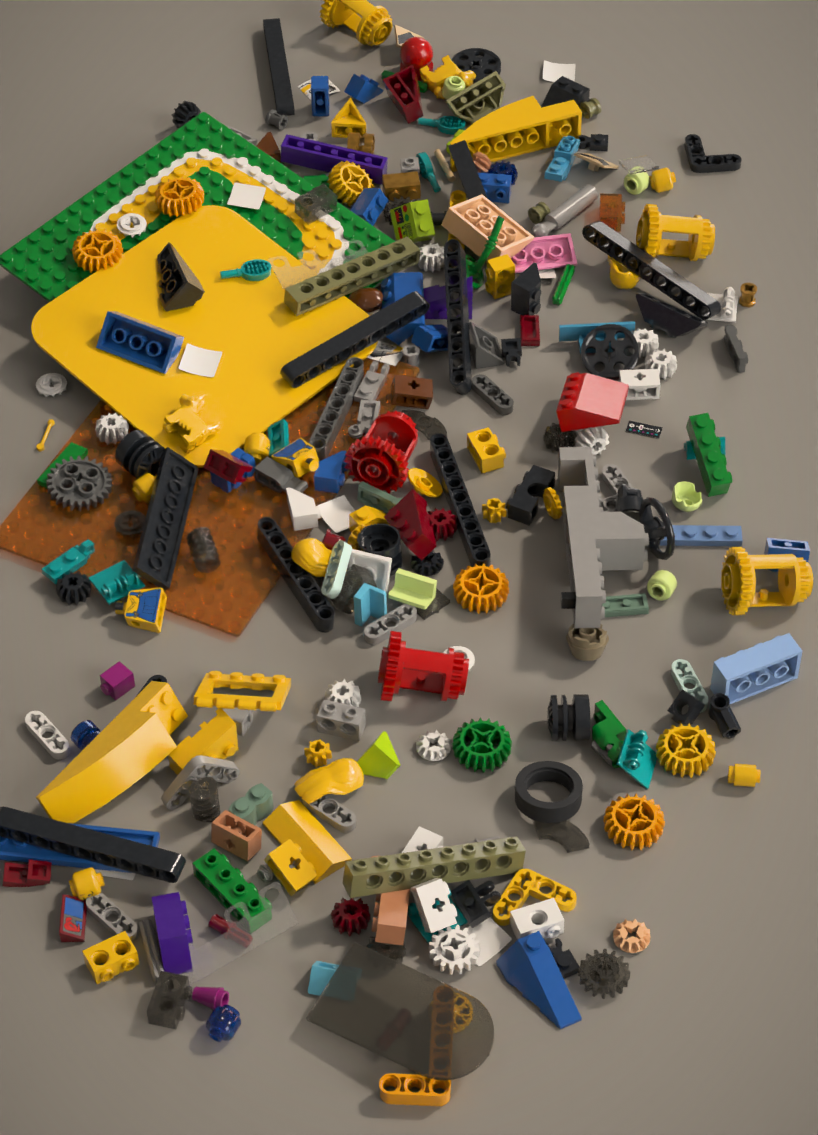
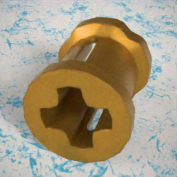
(747, 297)

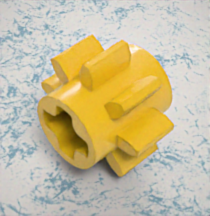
(494, 510)
(318, 753)

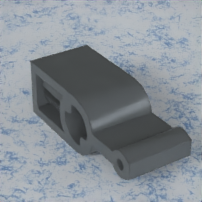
(277, 476)

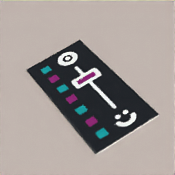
(644, 429)

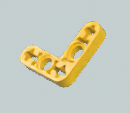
(531, 888)

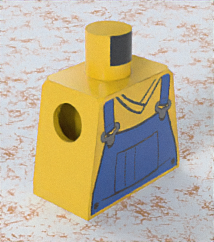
(298, 457)
(144, 609)

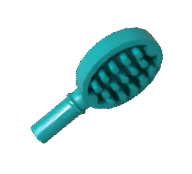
(445, 124)
(426, 170)
(251, 270)

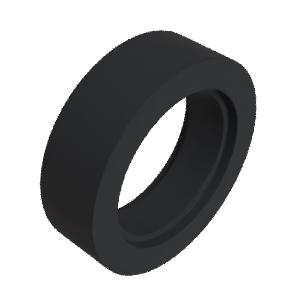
(548, 811)

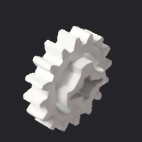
(454, 949)

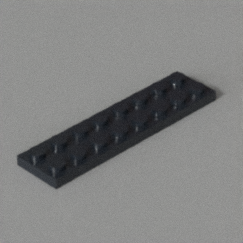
(165, 519)

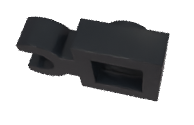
(596, 142)
(511, 350)
(564, 959)

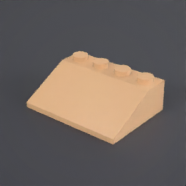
(474, 221)

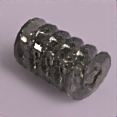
(203, 550)
(204, 799)

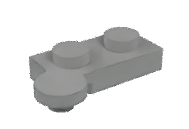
(367, 413)

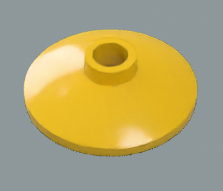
(424, 483)

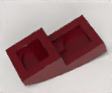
(25, 875)

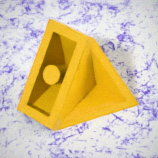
(348, 121)

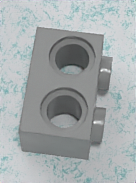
(341, 720)

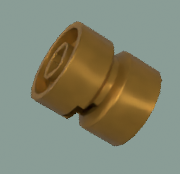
(356, 139)

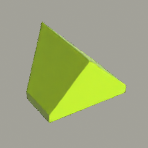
(379, 758)

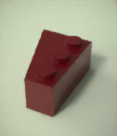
(405, 93)

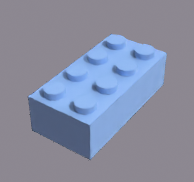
(757, 668)

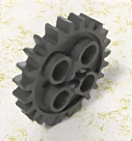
(79, 483)

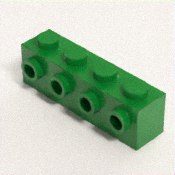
(708, 454)
(227, 884)

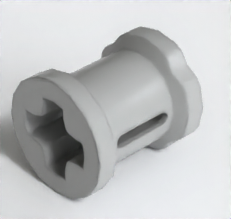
(411, 355)

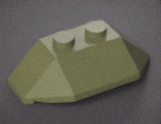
(478, 99)

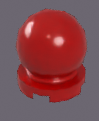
(416, 52)

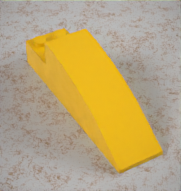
(521, 129)
(116, 756)

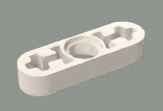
(47, 743)

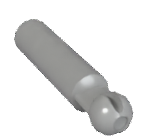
(565, 211)

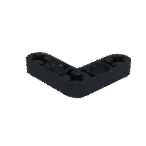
(703, 164)

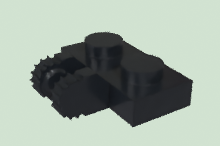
(471, 904)

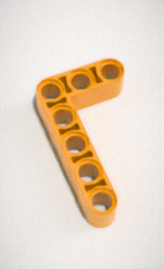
(405, 1082)

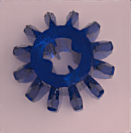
(504, 168)

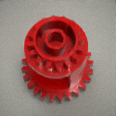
(383, 452)
(421, 670)

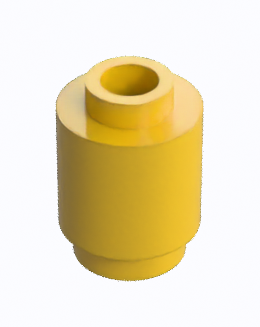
(743, 775)

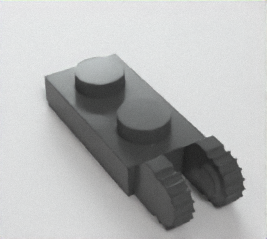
(735, 348)

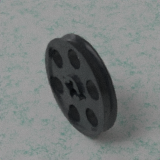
(477, 65)
(602, 347)

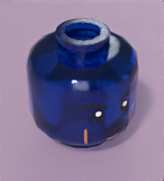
(223, 1023)

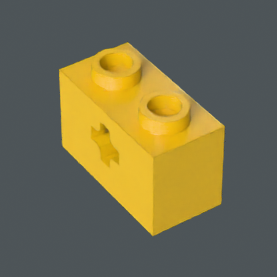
(294, 878)

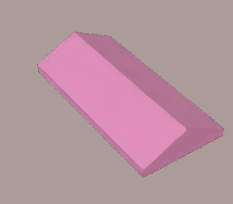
(547, 253)

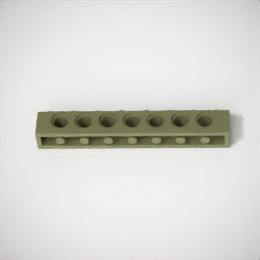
(351, 276)
(449, 863)

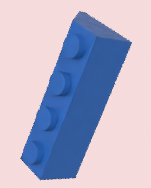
(397, 287)
(139, 341)

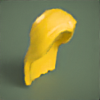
(622, 276)
(312, 556)
(336, 778)

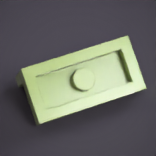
(413, 589)

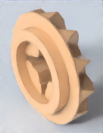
(632, 944)

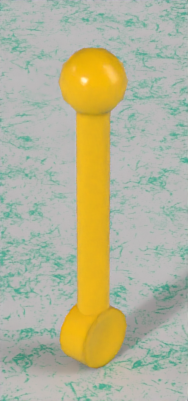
(40, 447)

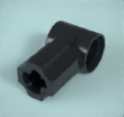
(723, 716)

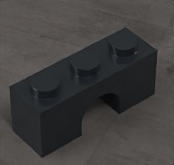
(524, 505)

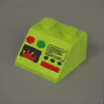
(413, 221)

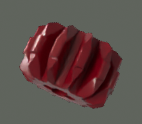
(443, 523)
(350, 916)

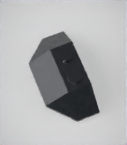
(667, 317)

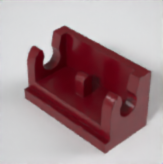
(226, 466)

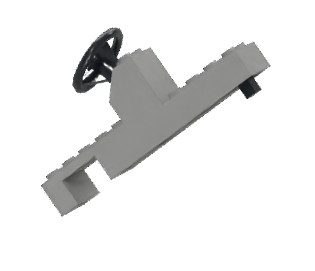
(601, 539)

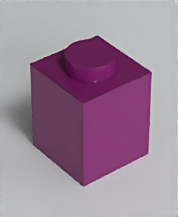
(117, 681)

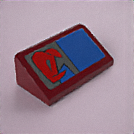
(72, 919)

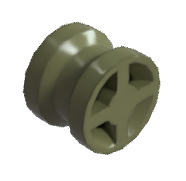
(590, 108)
(538, 213)

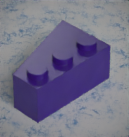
(436, 298)
(172, 932)

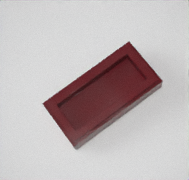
(529, 330)

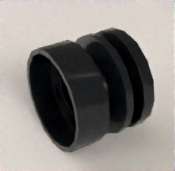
(139, 454)
(382, 541)
(569, 717)

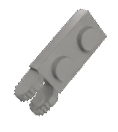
(372, 383)

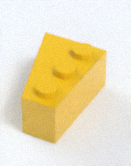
(214, 740)

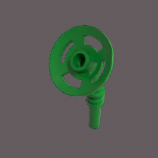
(475, 268)

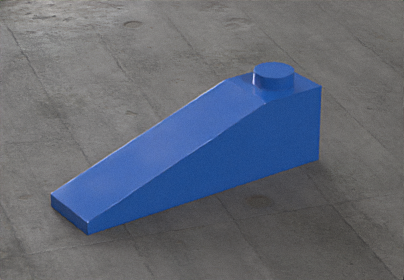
(536, 975)

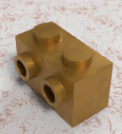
(402, 184)

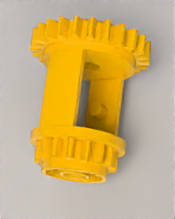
(370, 28)
(652, 224)
(739, 580)

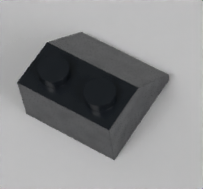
(566, 90)
(526, 292)

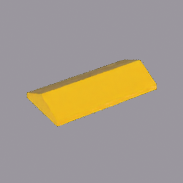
(297, 823)

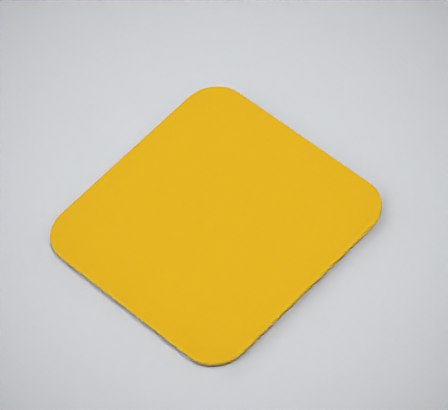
(232, 317)

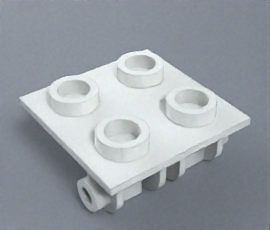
(728, 305)

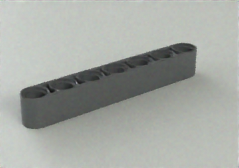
(337, 407)

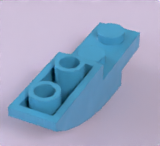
(563, 159)

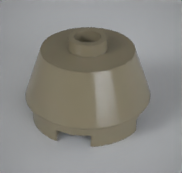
(587, 643)

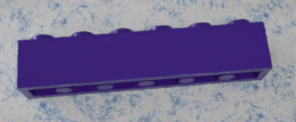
(325, 156)

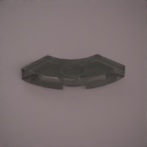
(426, 424)
(564, 833)

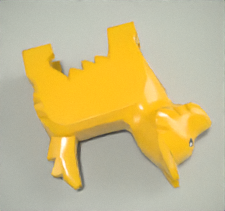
(436, 79)
(188, 423)

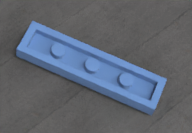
(706, 535)

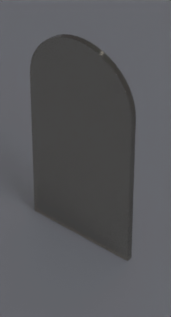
(405, 1016)

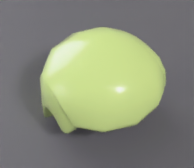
(685, 497)

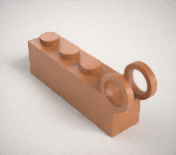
(391, 915)

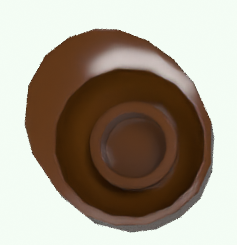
(367, 299)

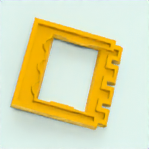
(236, 680)

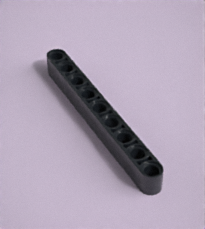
(278, 67)
(455, 256)
(651, 270)
(354, 339)
(459, 501)
(91, 845)

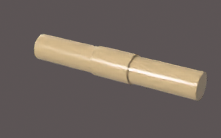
(444, 165)

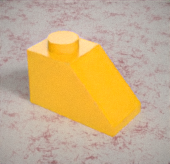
(366, 515)

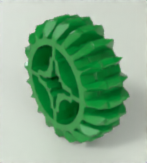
(480, 752)

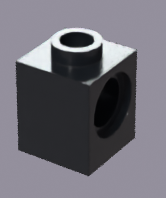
(695, 707)

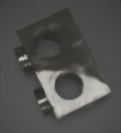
(315, 203)
(353, 580)
(165, 999)

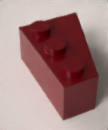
(413, 523)

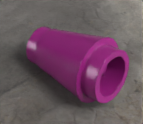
(210, 996)

